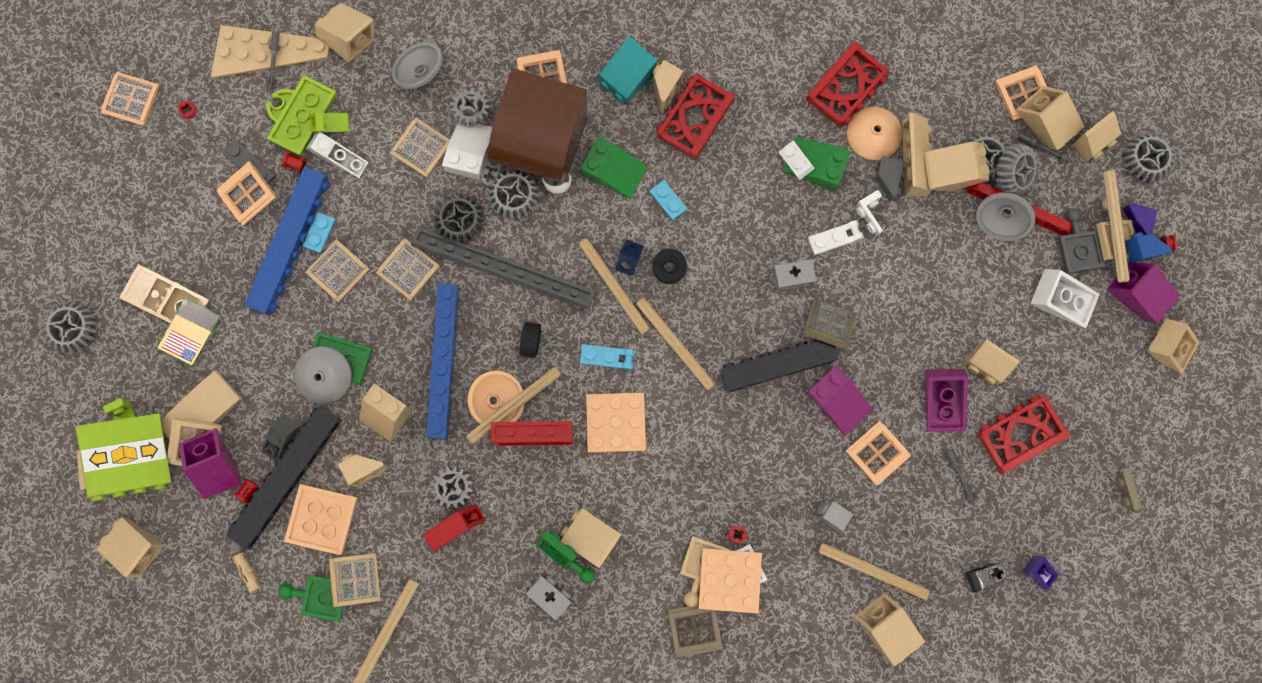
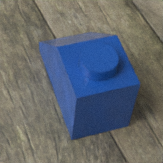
(1145, 247)

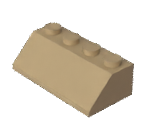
(915, 143)

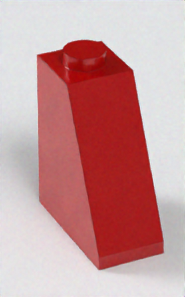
(454, 527)

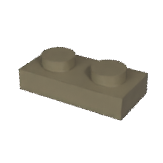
(1130, 496)

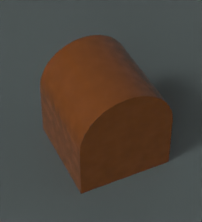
(538, 125)

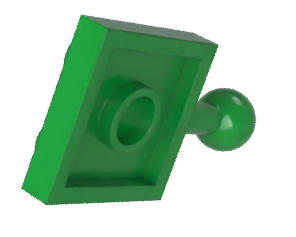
(564, 556)
(316, 600)

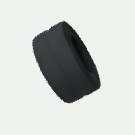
(665, 276)
(530, 339)

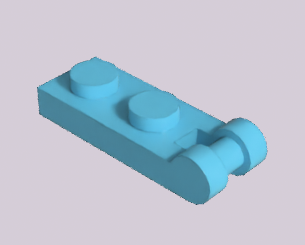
(606, 357)

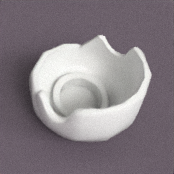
(559, 188)

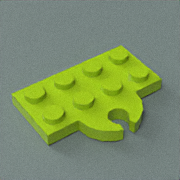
(292, 118)

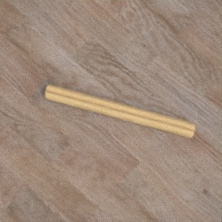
(1116, 226)
(614, 286)
(675, 343)
(514, 404)
(874, 571)
(386, 632)

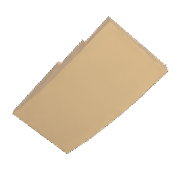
(157, 294)
(206, 402)

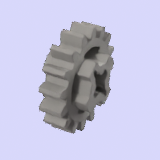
(470, 106)
(446, 495)

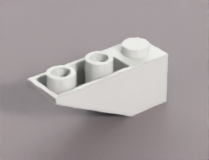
(336, 154)

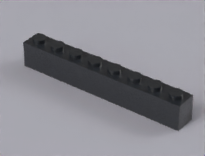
(283, 478)

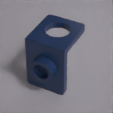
(630, 252)

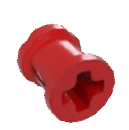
(294, 162)
(252, 488)
(743, 535)

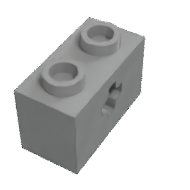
(785, 280)
(834, 516)
(551, 607)

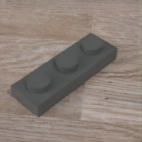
(240, 156)

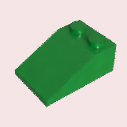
(826, 159)
(613, 167)

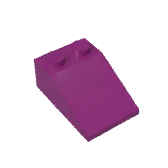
(946, 399)
(840, 400)

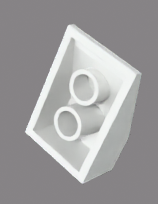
(467, 150)
(1065, 297)

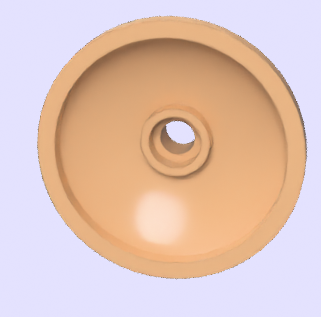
(868, 142)
(496, 385)

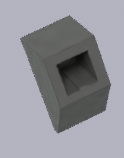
(889, 175)
(279, 437)

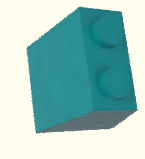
(628, 71)

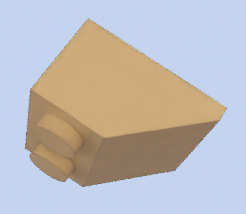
(666, 81)
(1098, 137)
(1174, 345)
(991, 362)
(360, 469)

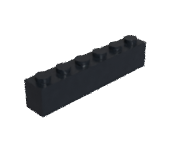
(777, 365)

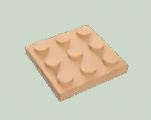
(615, 422)
(321, 519)
(730, 580)

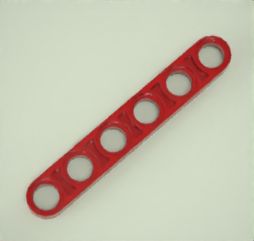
(1042, 217)

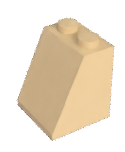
(345, 31)
(1051, 116)
(956, 166)
(383, 412)
(590, 537)
(129, 547)
(890, 629)

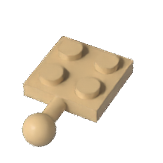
(1105, 235)
(692, 567)

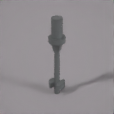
(274, 49)
(1032, 141)
(956, 465)

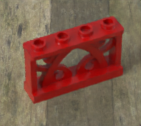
(847, 60)
(696, 141)
(532, 433)
(1011, 458)

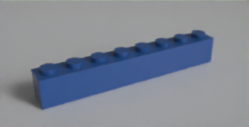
(287, 241)
(442, 362)

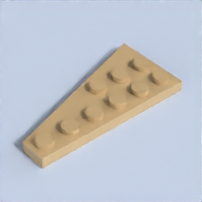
(248, 51)

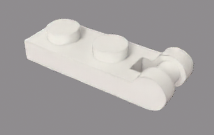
(835, 238)

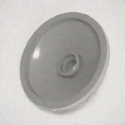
(417, 65)
(1003, 223)
(333, 369)

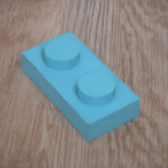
(668, 200)
(319, 233)

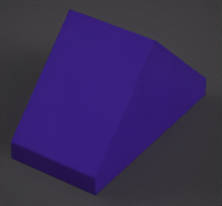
(1142, 217)
(1041, 571)

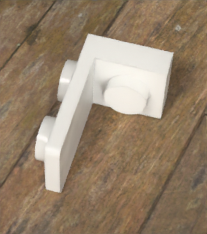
(862, 209)

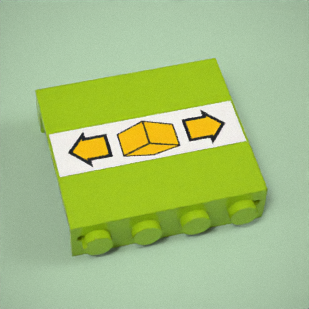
(123, 456)

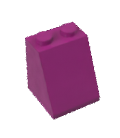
(1146, 292)
(209, 464)

